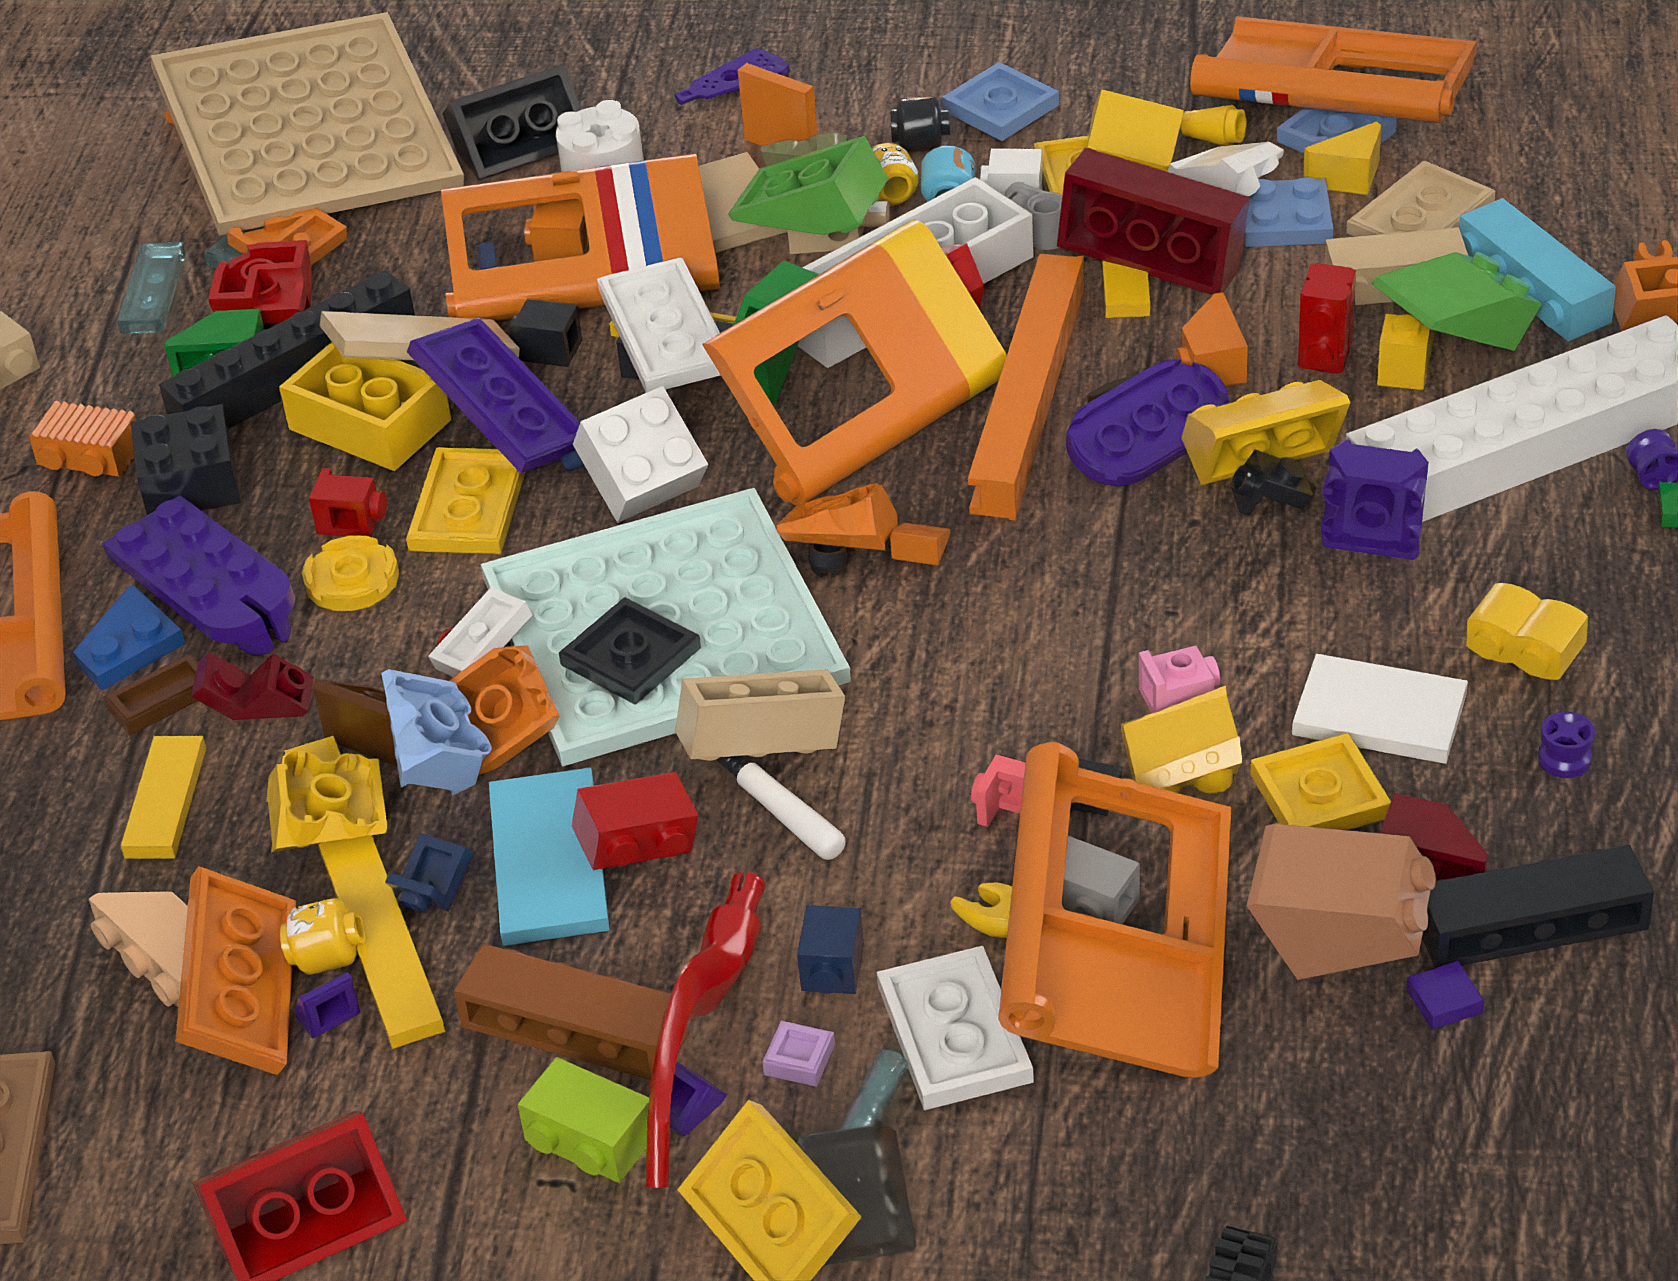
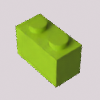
(585, 1120)

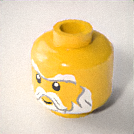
(900, 171)
(321, 936)

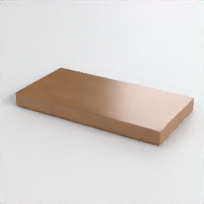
(23, 1111)

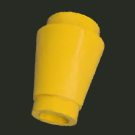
(1215, 125)

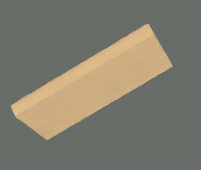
(389, 335)

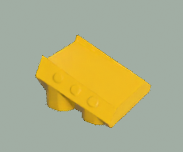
(1185, 745)
(324, 800)

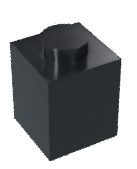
(546, 332)

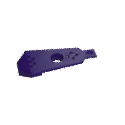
(725, 78)

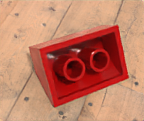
(300, 1200)

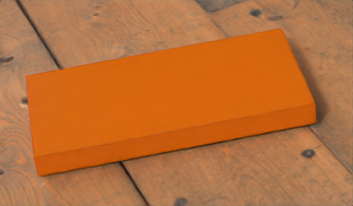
(235, 972)

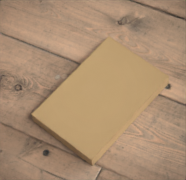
(722, 186)
(1419, 202)

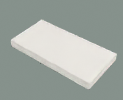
(661, 323)

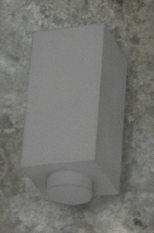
(1099, 882)

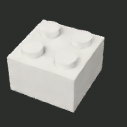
(640, 454)

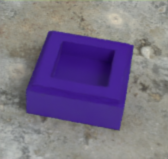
(1445, 995)

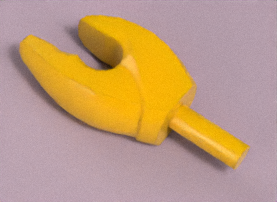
(987, 920)

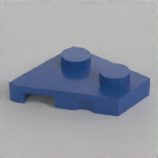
(126, 639)

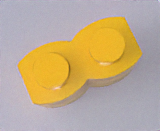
(1528, 631)

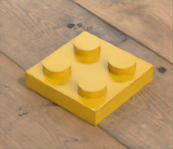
(1321, 785)

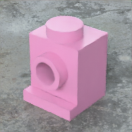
(1175, 677)

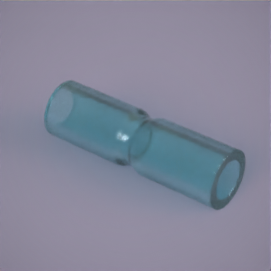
(876, 1090)

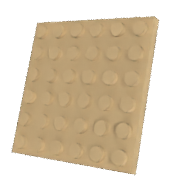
(305, 121)

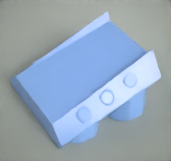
(433, 732)

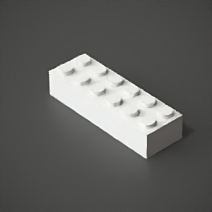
(971, 213)

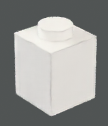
(1013, 166)

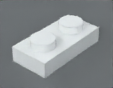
(484, 627)

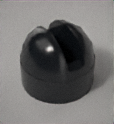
(827, 559)

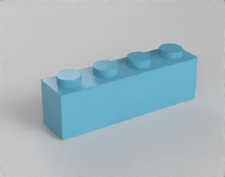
(1570, 290)

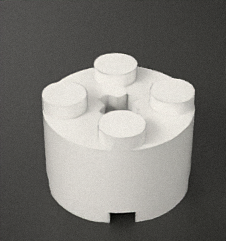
(598, 137)

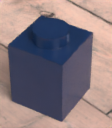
(830, 949)

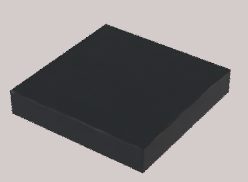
(630, 650)

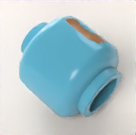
(944, 170)

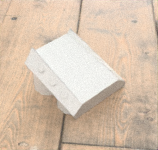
(1231, 166)

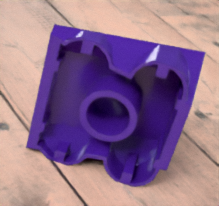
(1374, 500)

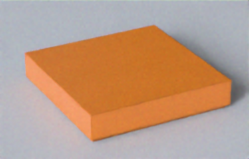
(775, 107)

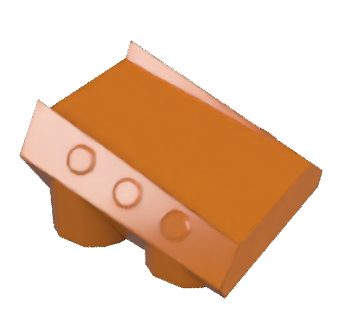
(852, 519)
(507, 702)

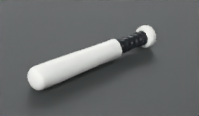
(786, 807)

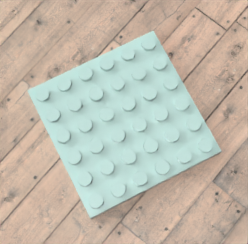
(701, 566)

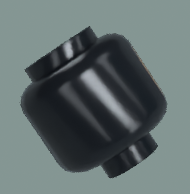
(919, 123)

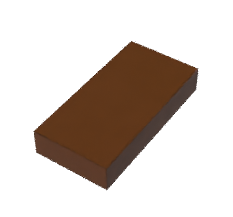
(154, 695)

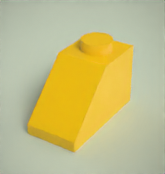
(1404, 352)

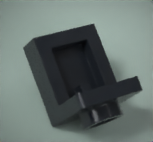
(1270, 478)

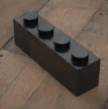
(1537, 906)

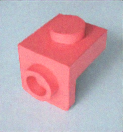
(998, 788)

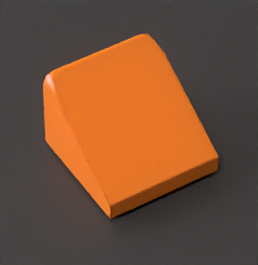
(918, 543)

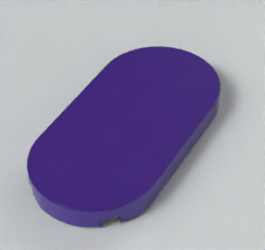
(1140, 422)

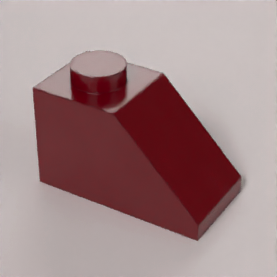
(1436, 835)

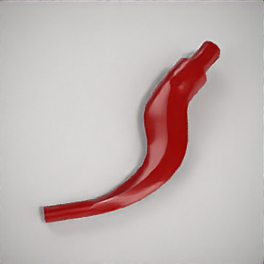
(700, 988)

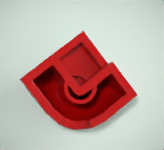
(265, 278)

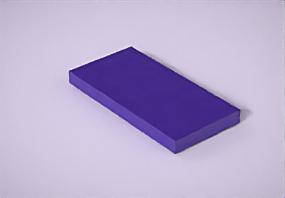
(497, 393)

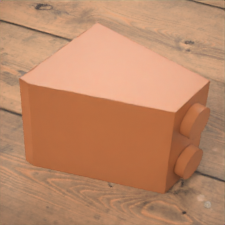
(1340, 897)

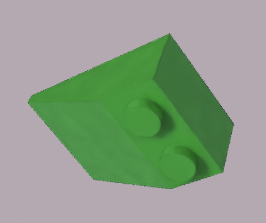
(815, 190)
(1464, 298)

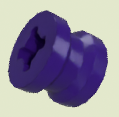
(1653, 458)
(1566, 744)

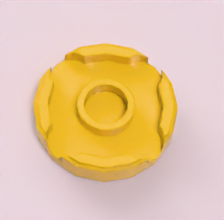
(350, 573)

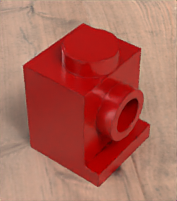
(346, 505)

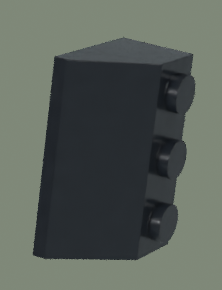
(510, 122)

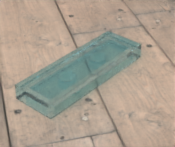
(151, 288)

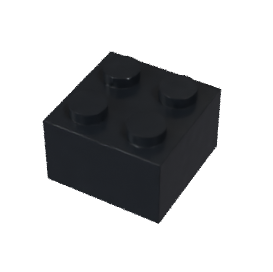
(186, 457)

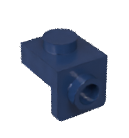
(431, 874)

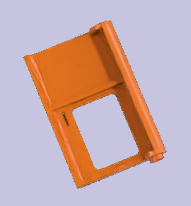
(1105, 982)

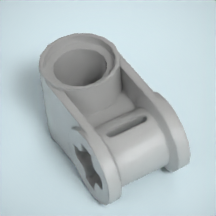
(1044, 209)

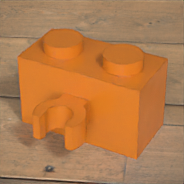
(1647, 287)

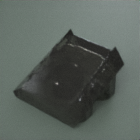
(870, 1175)

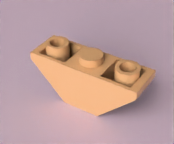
(147, 933)

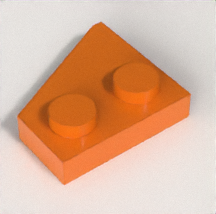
(312, 225)

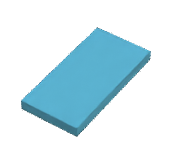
(539, 864)

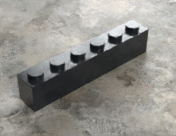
(250, 373)

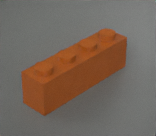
(562, 1010)

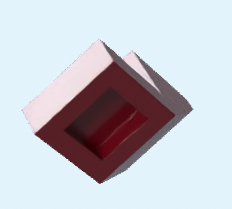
(271, 691)

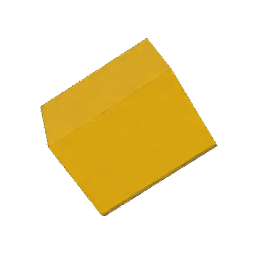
(1134, 129)

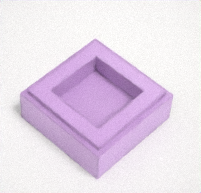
(798, 1053)

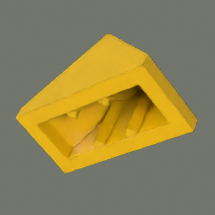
(1346, 159)

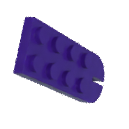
(206, 575)

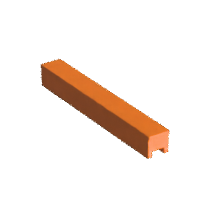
(1026, 386)

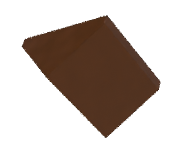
(356, 718)

